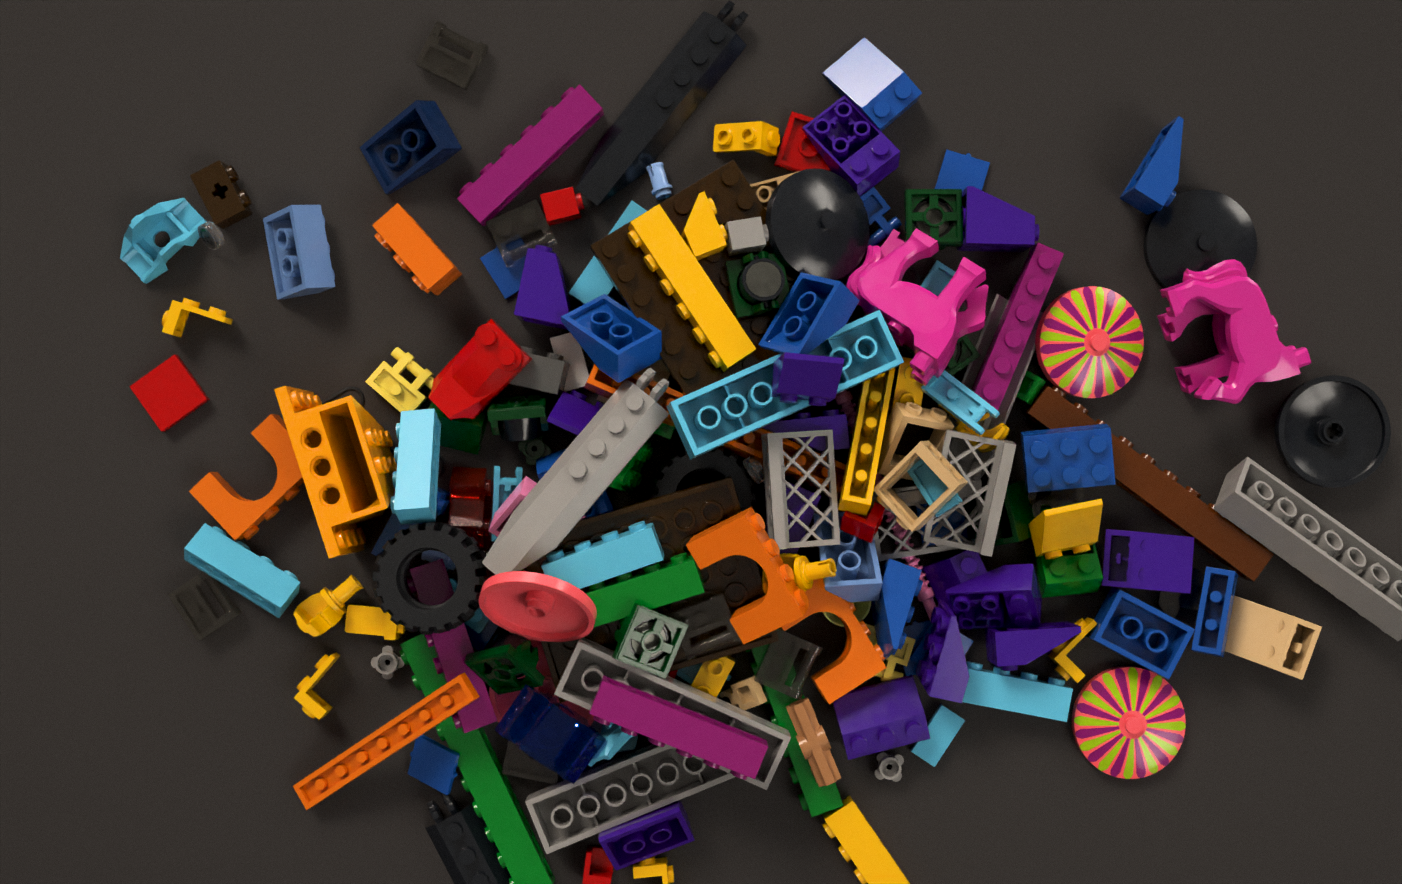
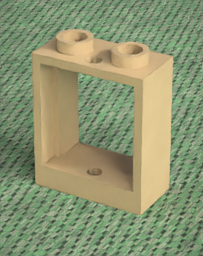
(895, 426)
(939, 465)

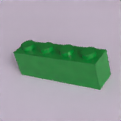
(650, 588)

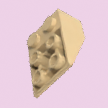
(1271, 637)

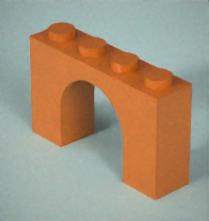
(242, 515)
(746, 536)
(858, 660)

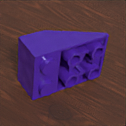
(852, 145)
(827, 421)
(1148, 561)
(998, 599)
(944, 668)

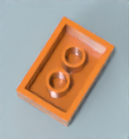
(415, 250)

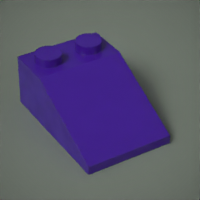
(1019, 646)

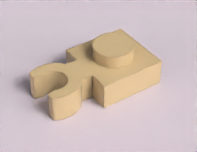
(745, 694)

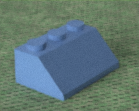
(299, 251)
(856, 563)

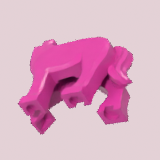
(913, 313)
(1241, 331)

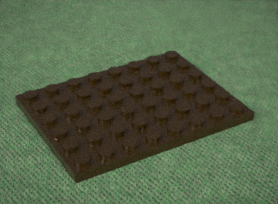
(646, 299)
(676, 521)

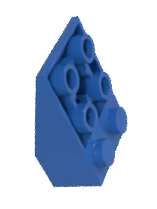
(894, 604)

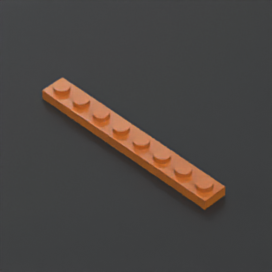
(386, 740)

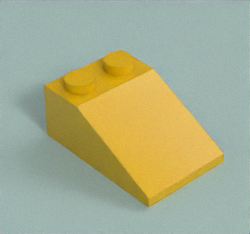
(1066, 529)

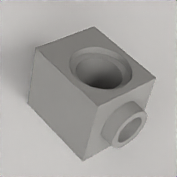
(746, 236)

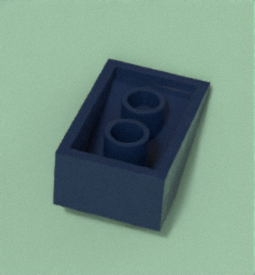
(410, 145)

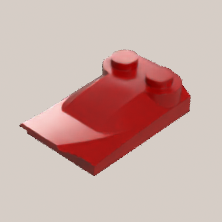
(478, 372)

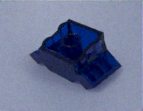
(550, 733)

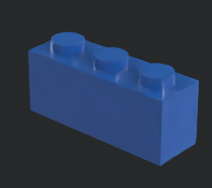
(1214, 611)

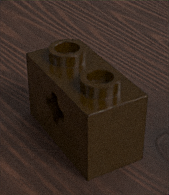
(211, 182)

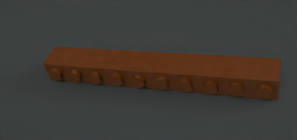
(1160, 490)

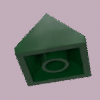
(462, 433)

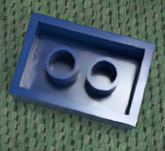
(1068, 458)
(1140, 632)

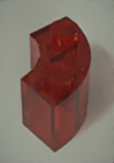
(469, 502)

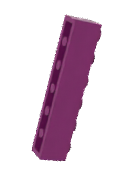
(530, 155)
(1016, 323)
(451, 647)
(678, 727)

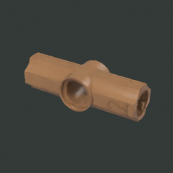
(813, 742)

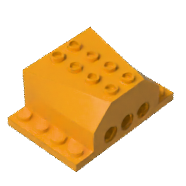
(342, 463)

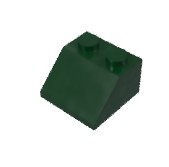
(1014, 517)

